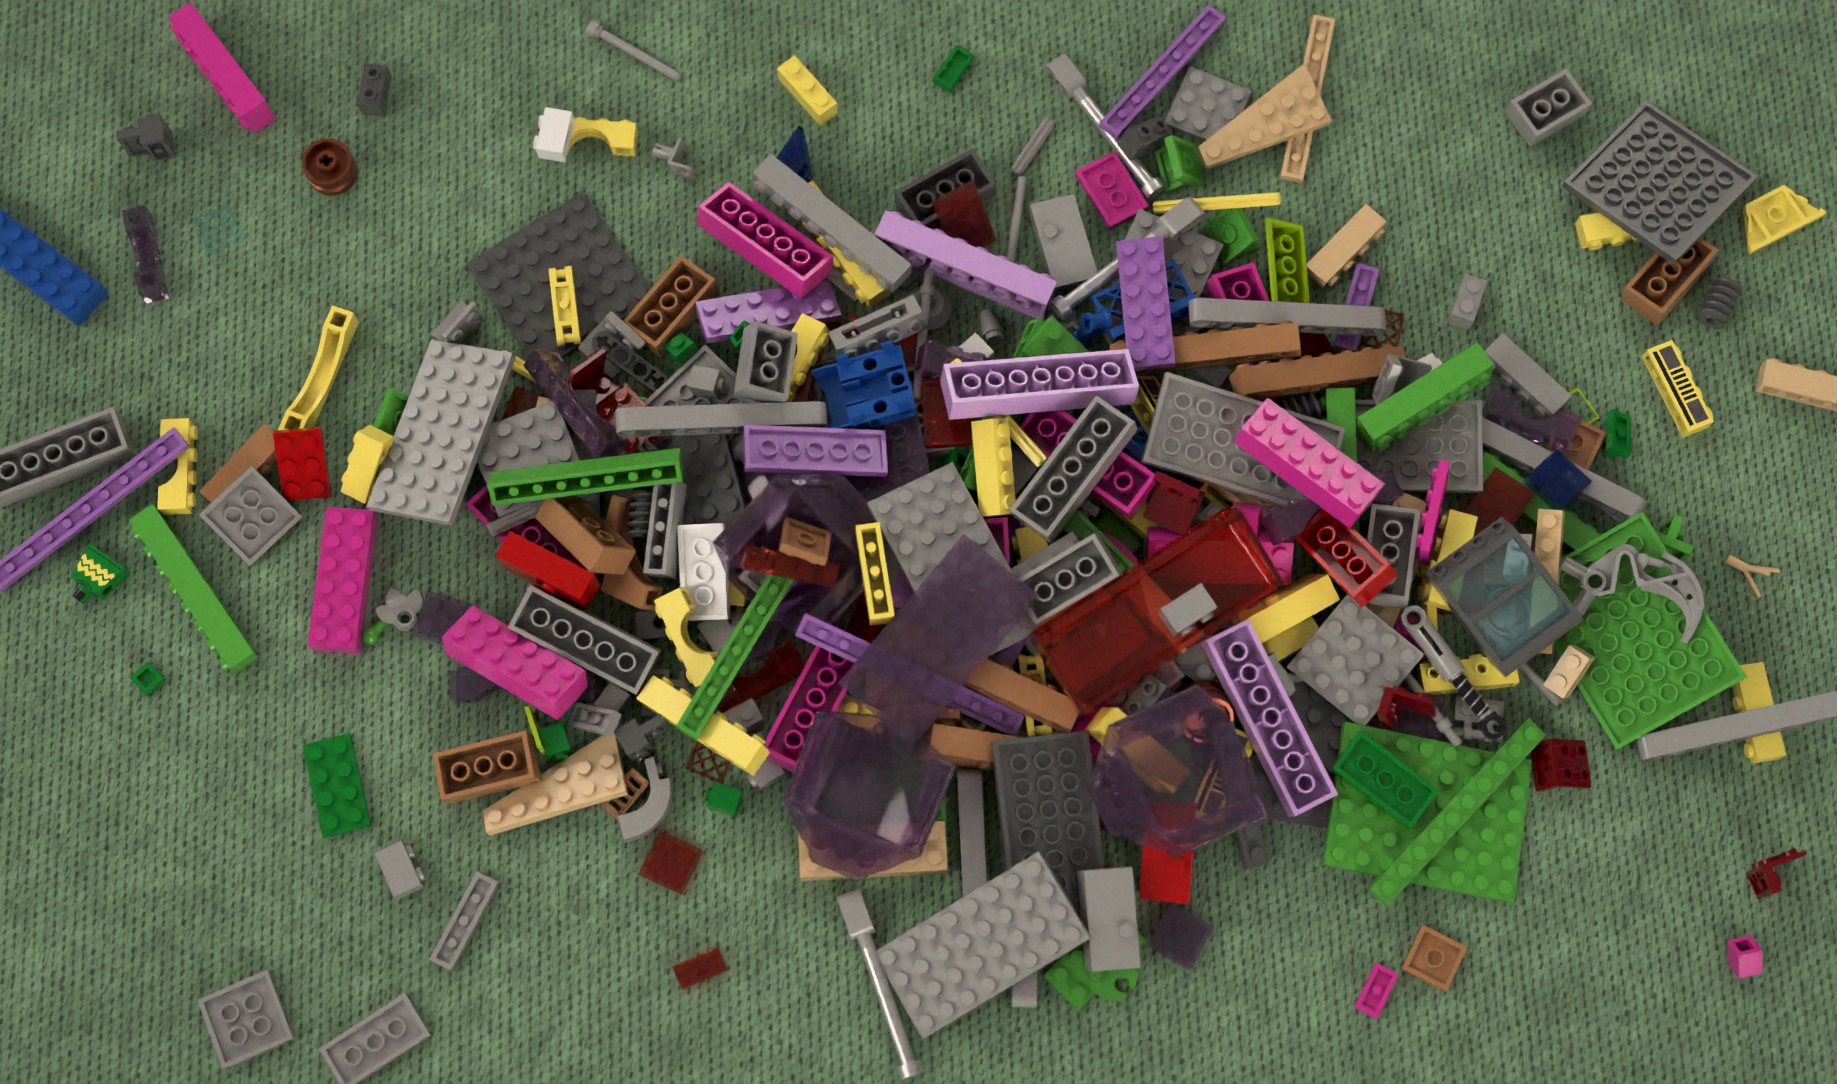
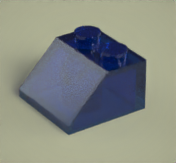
(796, 155)
(1557, 481)

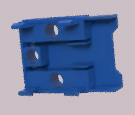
(857, 394)

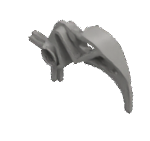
(1608, 569)

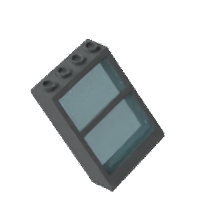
(1503, 596)

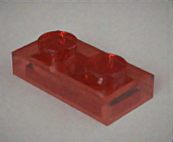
(700, 968)

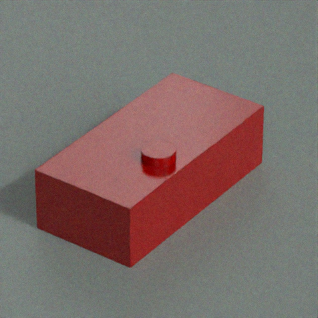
(1346, 557)
(548, 570)
(1166, 876)

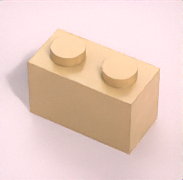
(1569, 671)

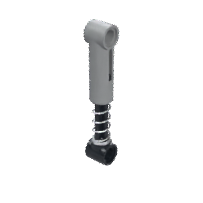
(1451, 670)

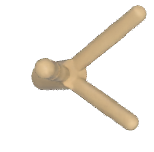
(1744, 567)

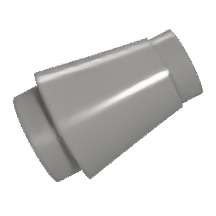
(990, 327)

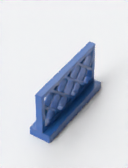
(1178, 307)

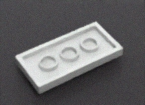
(703, 571)

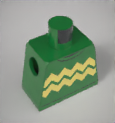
(96, 574)

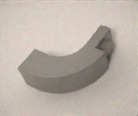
(653, 812)

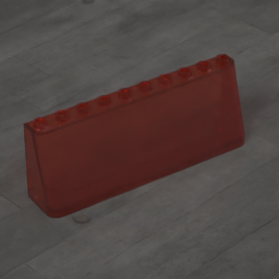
(1117, 629)

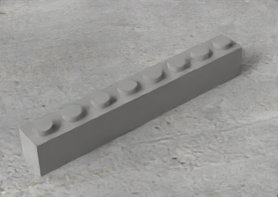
(831, 223)

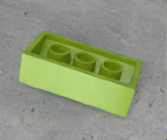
(1287, 261)

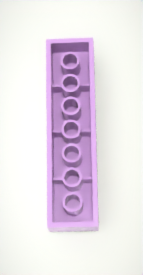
(967, 265)
(1038, 383)
(1269, 718)

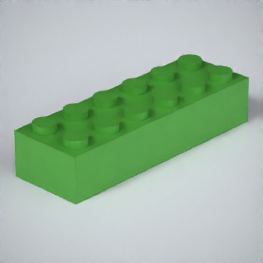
(1424, 399)

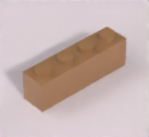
(256, 452)

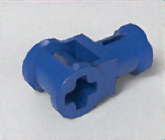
(1091, 326)

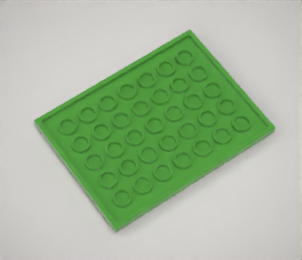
(1640, 664)
(1477, 858)

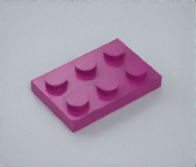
(1111, 190)

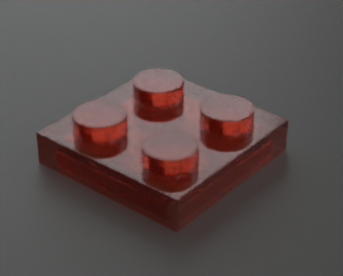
(670, 862)

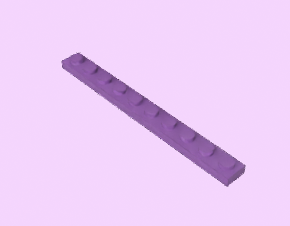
(91, 506)
(966, 700)

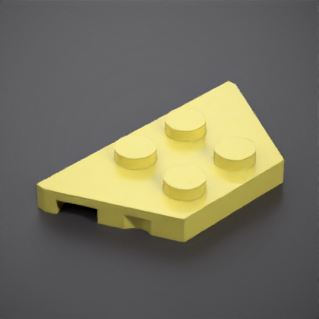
(1776, 217)

